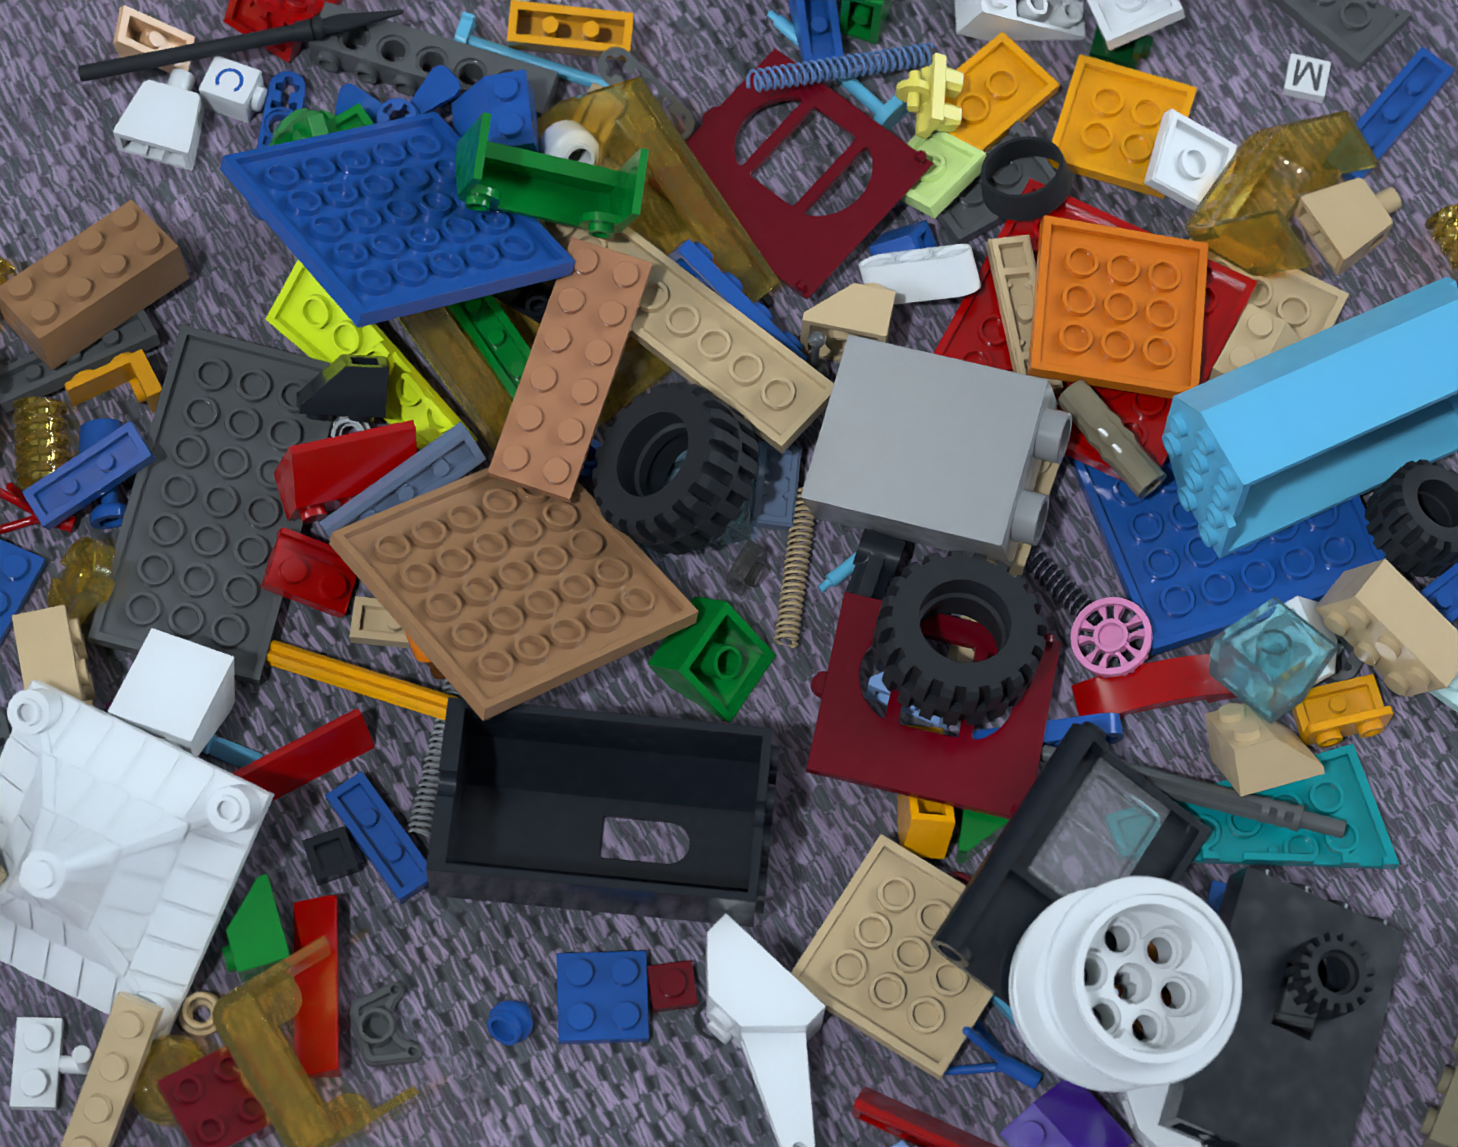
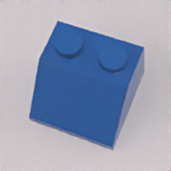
(512, 108)

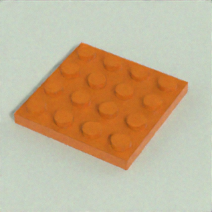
(1118, 308)

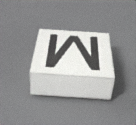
(1306, 78)

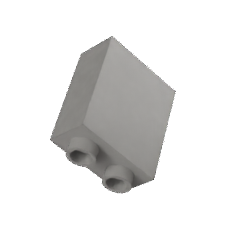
(935, 450)

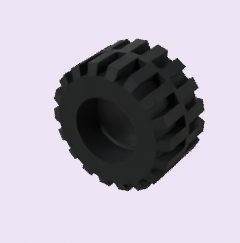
(1417, 518)

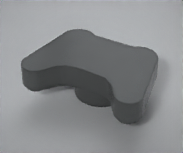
(377, 1029)

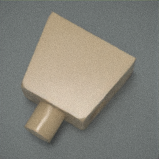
(1347, 220)

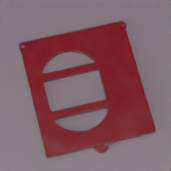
(796, 245)
(882, 754)

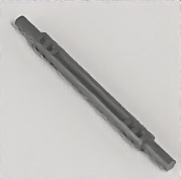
(1229, 801)

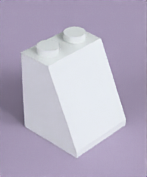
(177, 691)

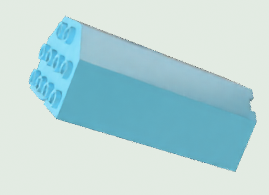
(1318, 419)

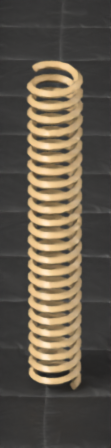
(797, 609)

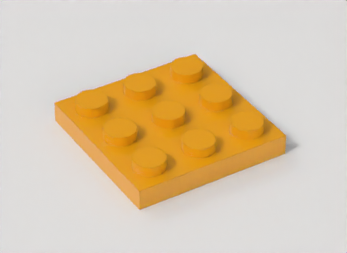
(1114, 121)

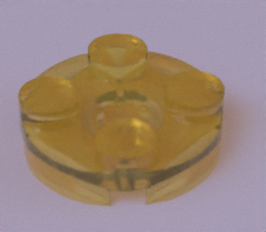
(91, 566)

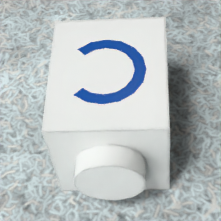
(233, 89)

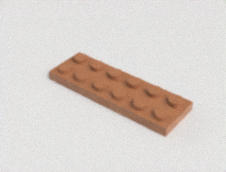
(570, 371)

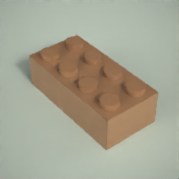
(92, 284)

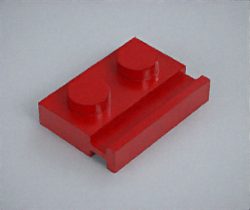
(309, 573)

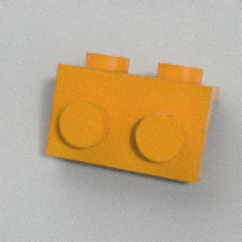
(1341, 711)

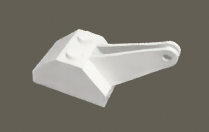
(768, 1017)

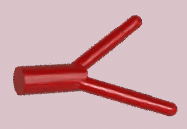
(17, 498)

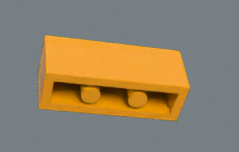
(567, 29)

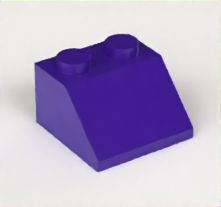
(1066, 1118)

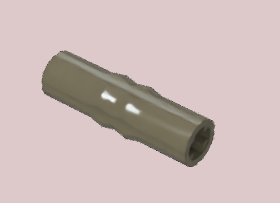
(1111, 439)

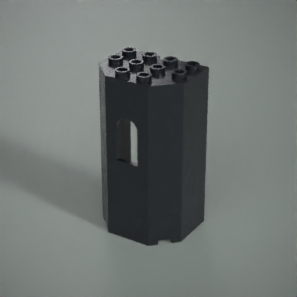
(530, 797)

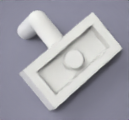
(40, 1062)

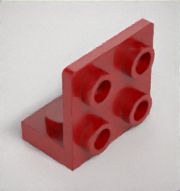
(260, 15)

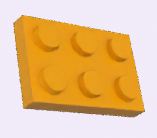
(999, 90)

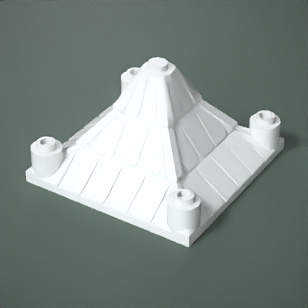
(114, 852)

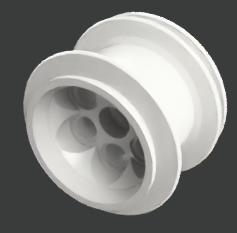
(1193, 963)

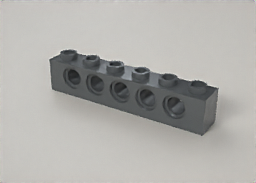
(418, 53)

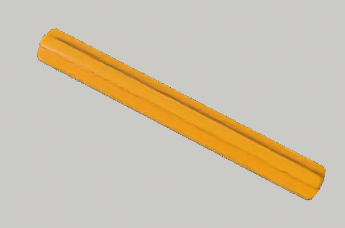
(357, 679)

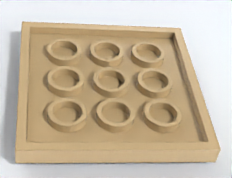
(878, 963)

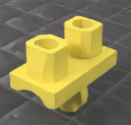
(926, 93)

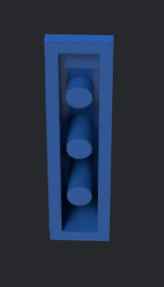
(816, 29)

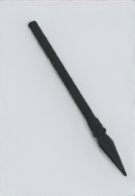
(299, 31)

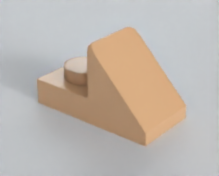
(142, 34)

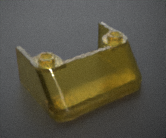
(1262, 185)
(251, 1030)

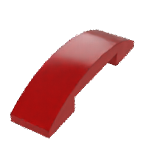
(1150, 687)

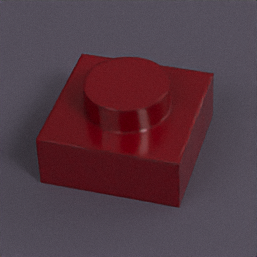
(672, 986)

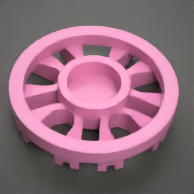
(1111, 637)

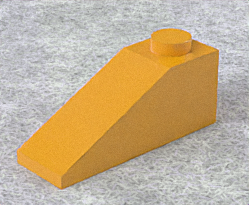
(924, 824)

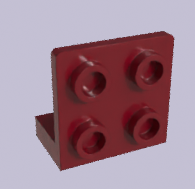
(214, 1102)

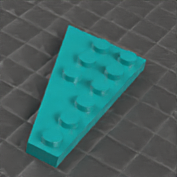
(1338, 794)

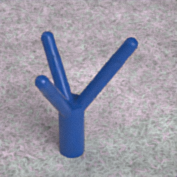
(1005, 1063)

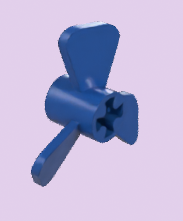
(434, 92)

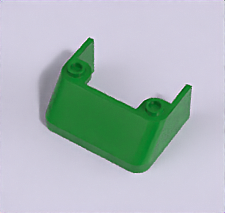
(547, 185)

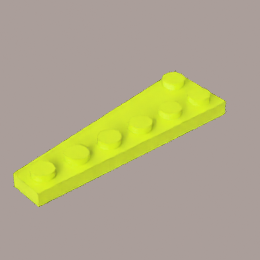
(325, 332)

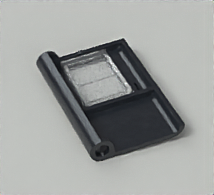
(1072, 831)

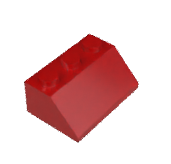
(333, 470)

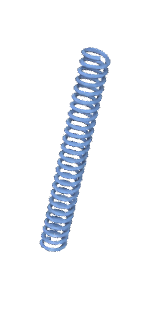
(835, 67)

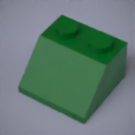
(713, 659)

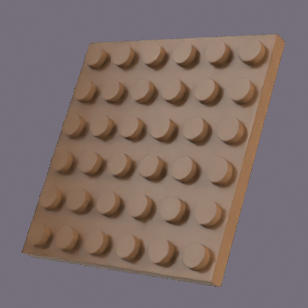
(511, 586)

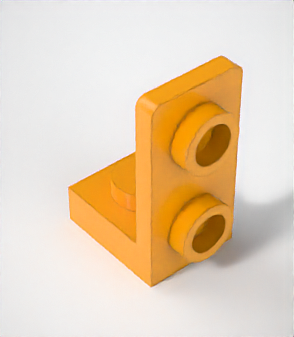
(122, 369)

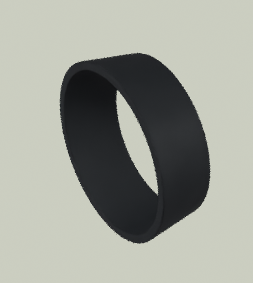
(1031, 204)

